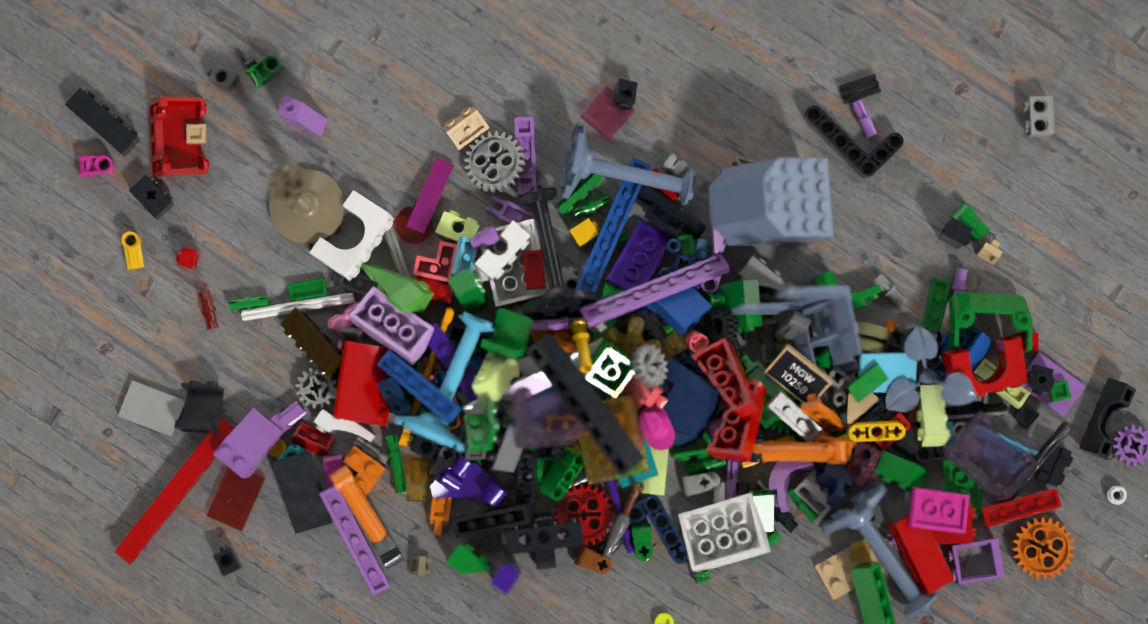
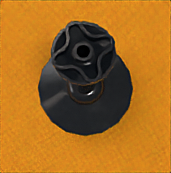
(558, 299)

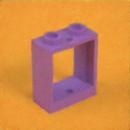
(996, 560)

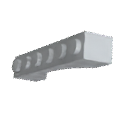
(770, 279)

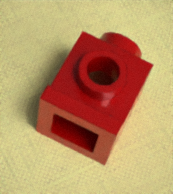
(188, 258)

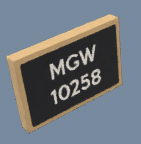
(798, 374)

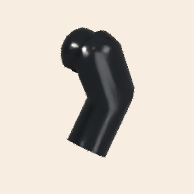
(600, 546)

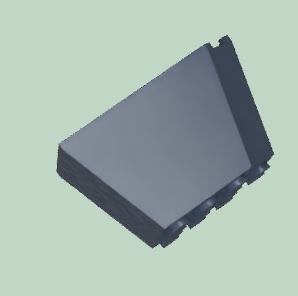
(773, 202)

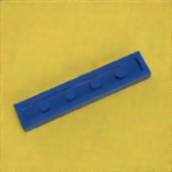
(419, 386)

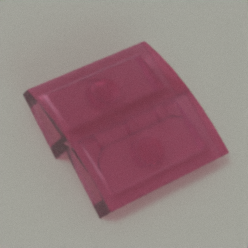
(605, 117)

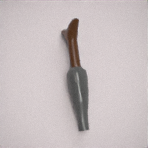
(622, 520)

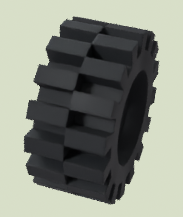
(714, 325)

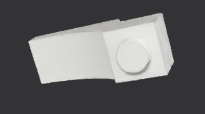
(326, 422)

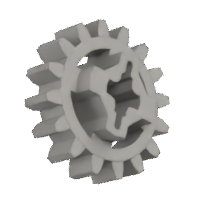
(649, 366)
(308, 390)

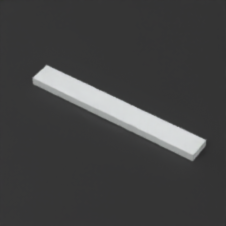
(535, 382)

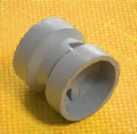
(674, 165)

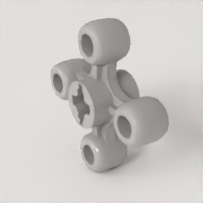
(846, 378)

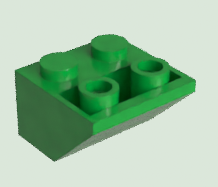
(466, 561)

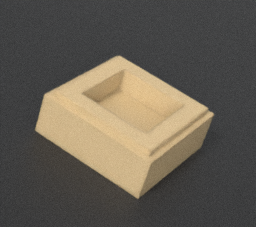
(196, 134)

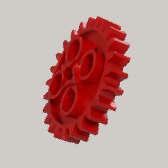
(582, 496)

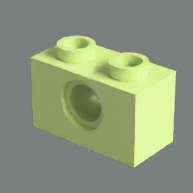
(447, 222)

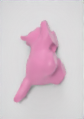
(338, 321)

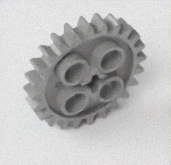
(484, 149)

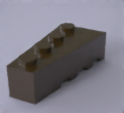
(314, 343)

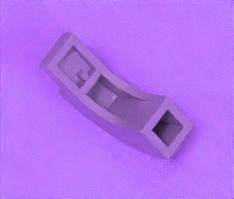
(780, 478)

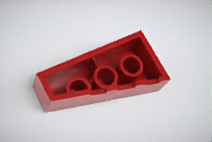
(737, 435)

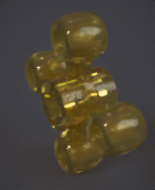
(634, 335)

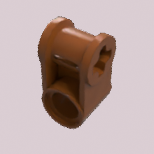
(589, 560)

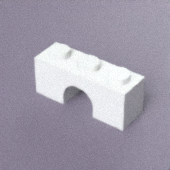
(515, 239)

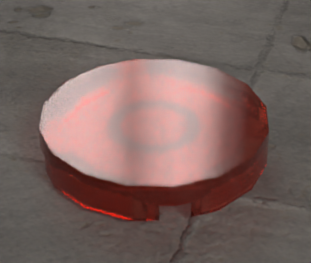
(407, 234)

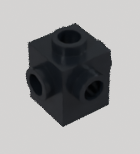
(1044, 374)

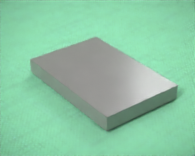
(151, 408)

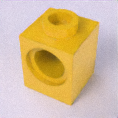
(585, 232)

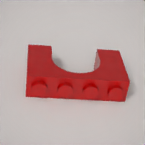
(1009, 371)

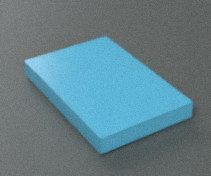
(894, 365)

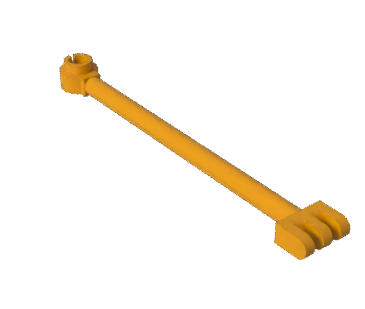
(406, 437)

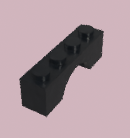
(1113, 397)

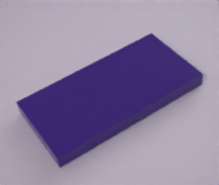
(638, 258)

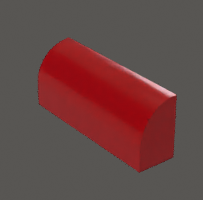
(921, 555)

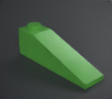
(401, 291)

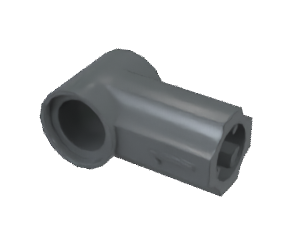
(793, 325)

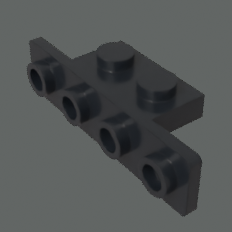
(669, 215)
(979, 404)

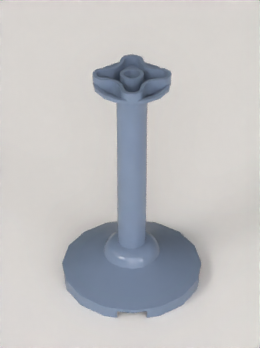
(581, 162)
(858, 515)

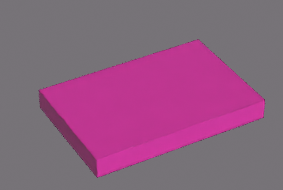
(939, 510)

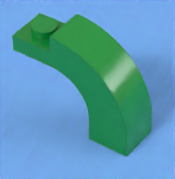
(858, 299)

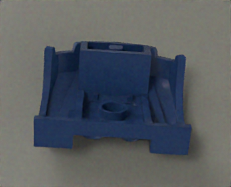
(689, 404)

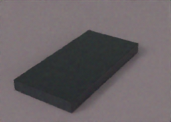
(302, 492)

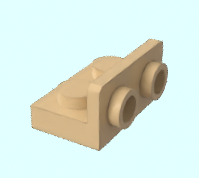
(465, 127)

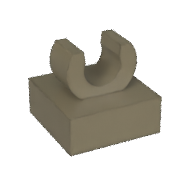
(418, 565)

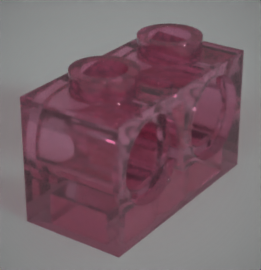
(867, 466)

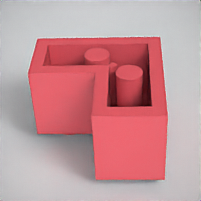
(439, 268)

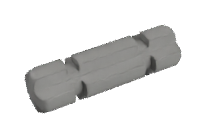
(370, 450)

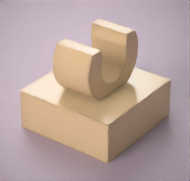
(990, 252)

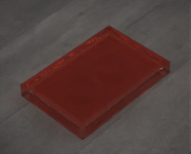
(235, 499)

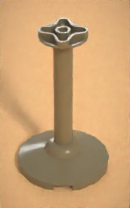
(304, 204)

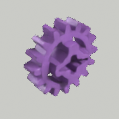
(1129, 439)

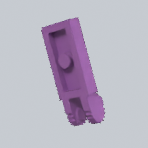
(509, 211)

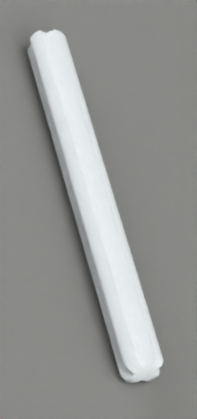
(303, 305)

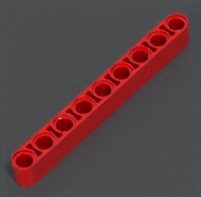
(172, 494)

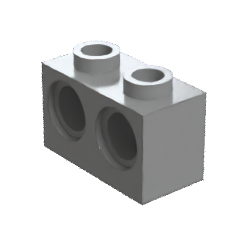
(1045, 117)

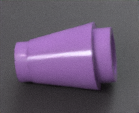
(485, 238)

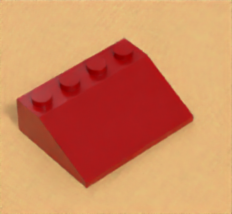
(357, 392)

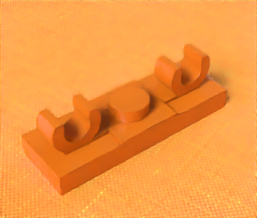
(822, 415)

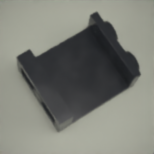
(201, 408)

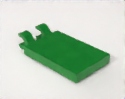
(755, 372)

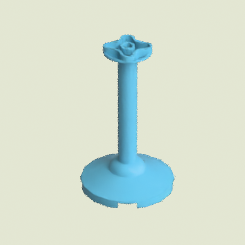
(431, 424)

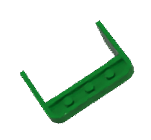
(965, 305)

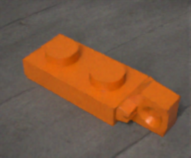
(440, 513)

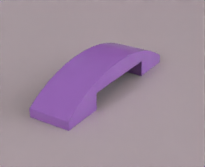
(525, 136)

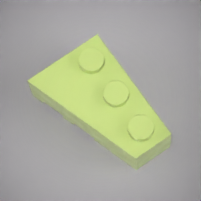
(931, 416)

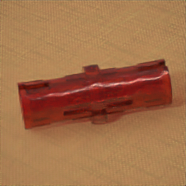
(208, 310)

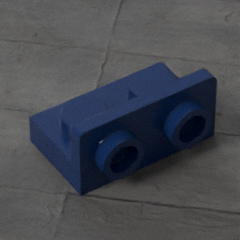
(394, 396)

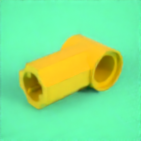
(133, 253)

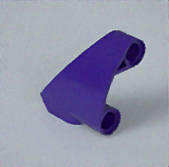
(467, 481)

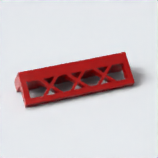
(1020, 508)

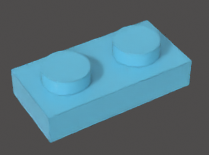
(464, 256)

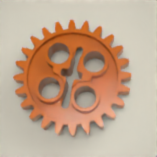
(1050, 533)

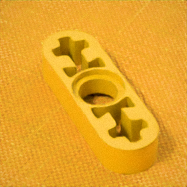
(882, 437)

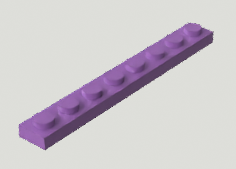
(654, 290)

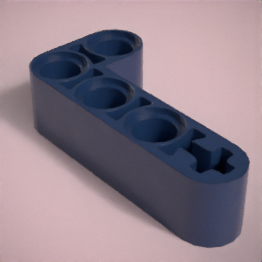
(662, 531)

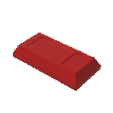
(534, 269)

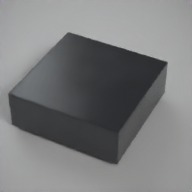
(1025, 415)

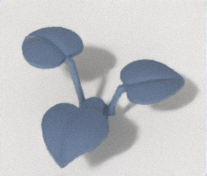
(903, 397)

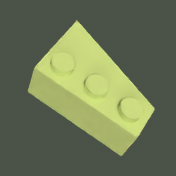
(495, 377)

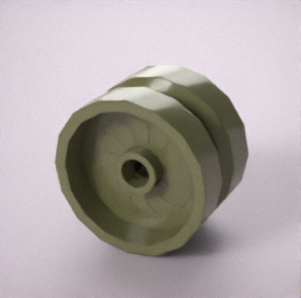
(869, 333)

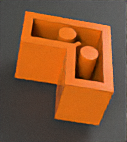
(368, 469)

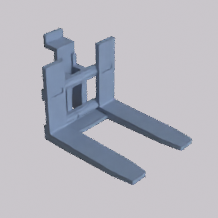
(834, 328)

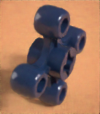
(679, 255)

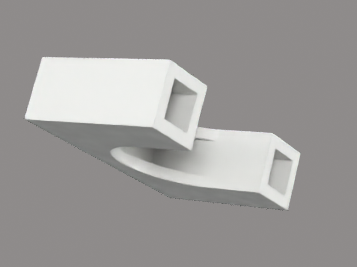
(349, 261)

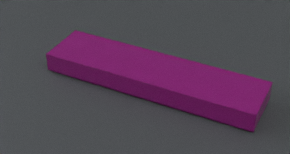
(430, 196)

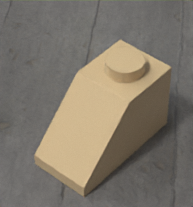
(857, 410)

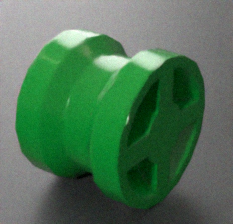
(717, 300)

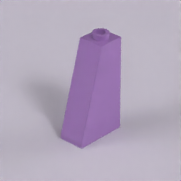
(302, 117)

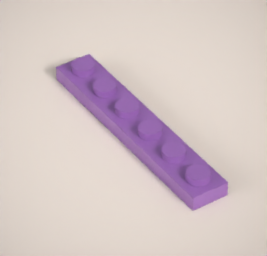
(355, 540)

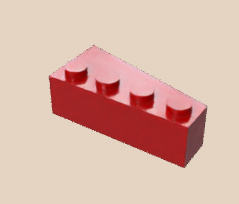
(726, 373)

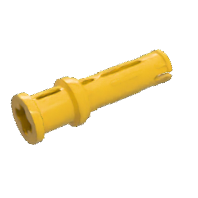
(581, 339)

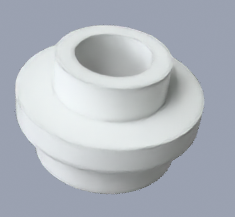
(1123, 495)

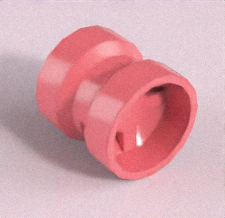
(695, 344)

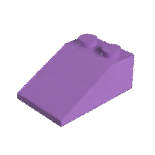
(248, 443)

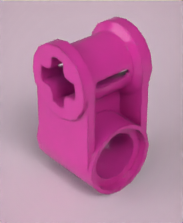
(92, 166)

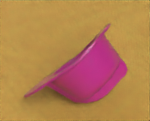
(656, 427)

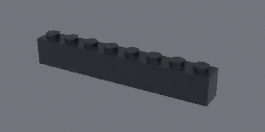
(585, 404)

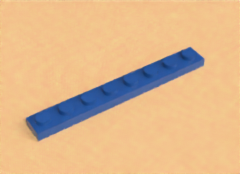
(610, 232)

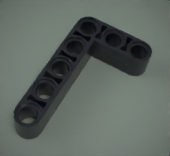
(850, 145)

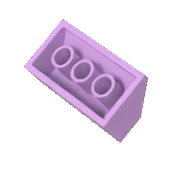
(396, 330)

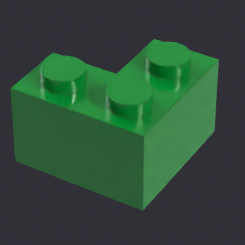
(901, 471)

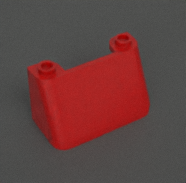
(168, 144)

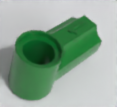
(968, 216)

